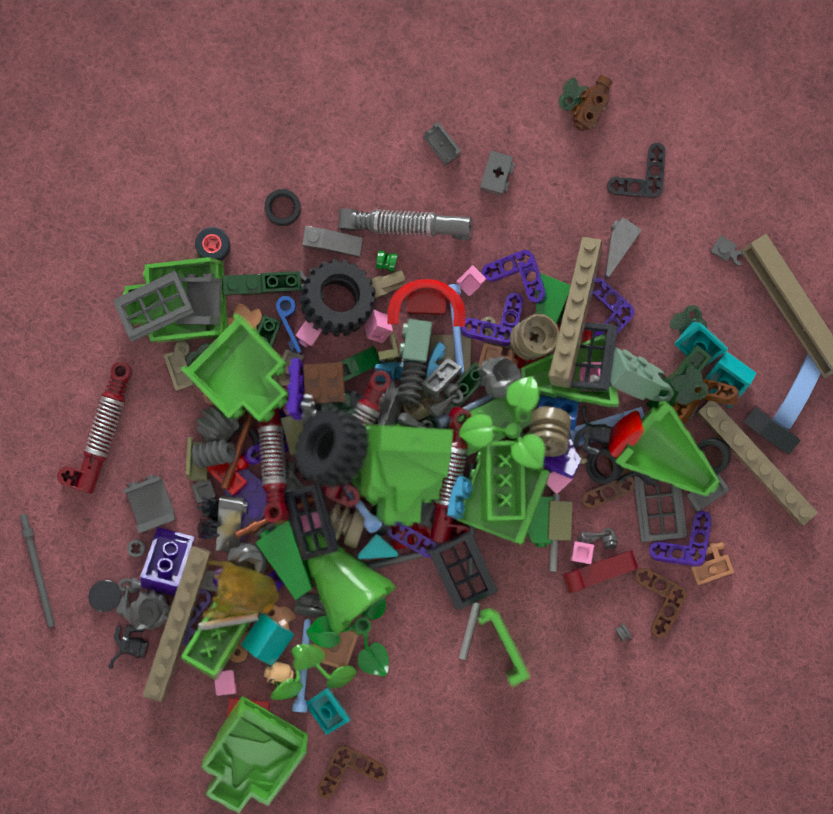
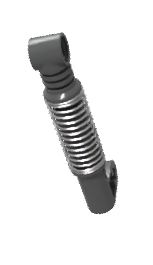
(430, 224)

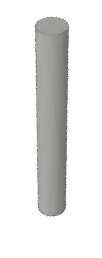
(228, 621)
(469, 631)

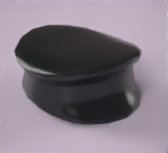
(104, 596)

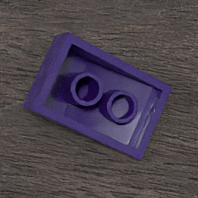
(166, 561)

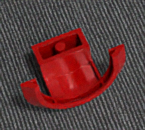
(426, 298)

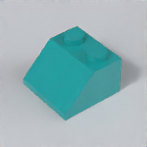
(731, 372)

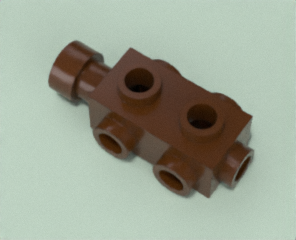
(589, 104)

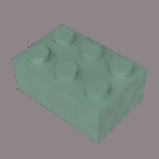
(416, 341)

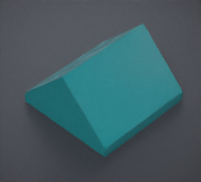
(699, 335)
(377, 548)
(267, 639)
(328, 711)

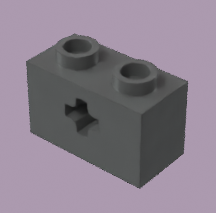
(497, 162)

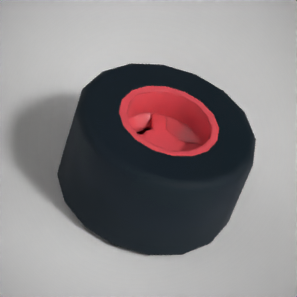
(208, 239)

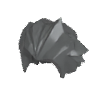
(498, 376)
(216, 425)
(248, 557)
(148, 611)

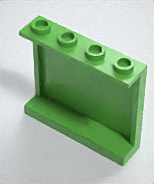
(508, 529)
(518, 673)

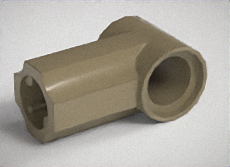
(388, 283)

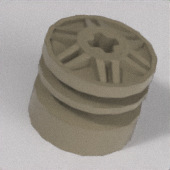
(543, 334)
(552, 427)
(347, 524)

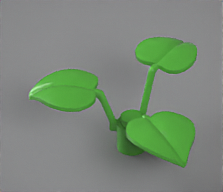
(526, 452)
(305, 658)

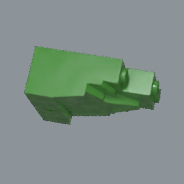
(176, 331)
(240, 372)
(404, 470)
(252, 756)

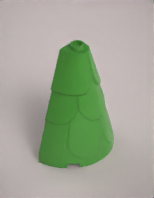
(541, 369)
(669, 453)
(345, 584)

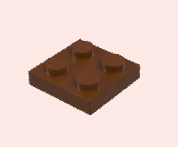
(325, 382)

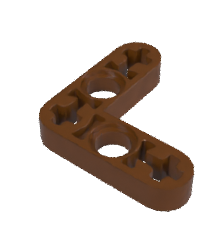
(719, 397)
(618, 491)
(668, 594)
(349, 762)

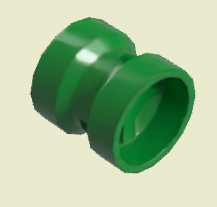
(390, 262)

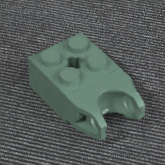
(638, 377)

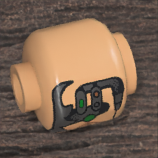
(278, 673)

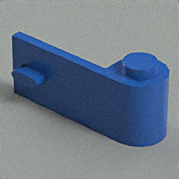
(286, 308)

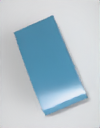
(437, 354)
(393, 369)
(460, 491)

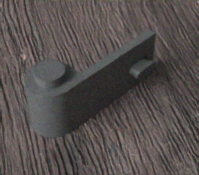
(230, 517)

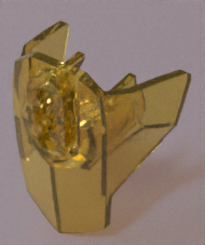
(241, 592)

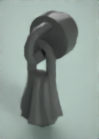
(450, 392)
(406, 420)
(608, 540)
(134, 586)

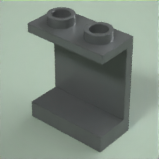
(205, 299)
(150, 503)

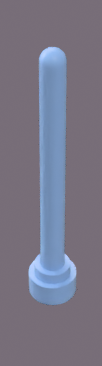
(457, 334)
(372, 522)
(300, 704)

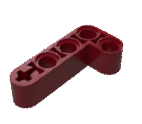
(599, 571)

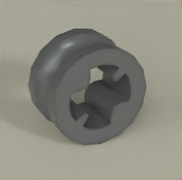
(130, 548)
(623, 633)

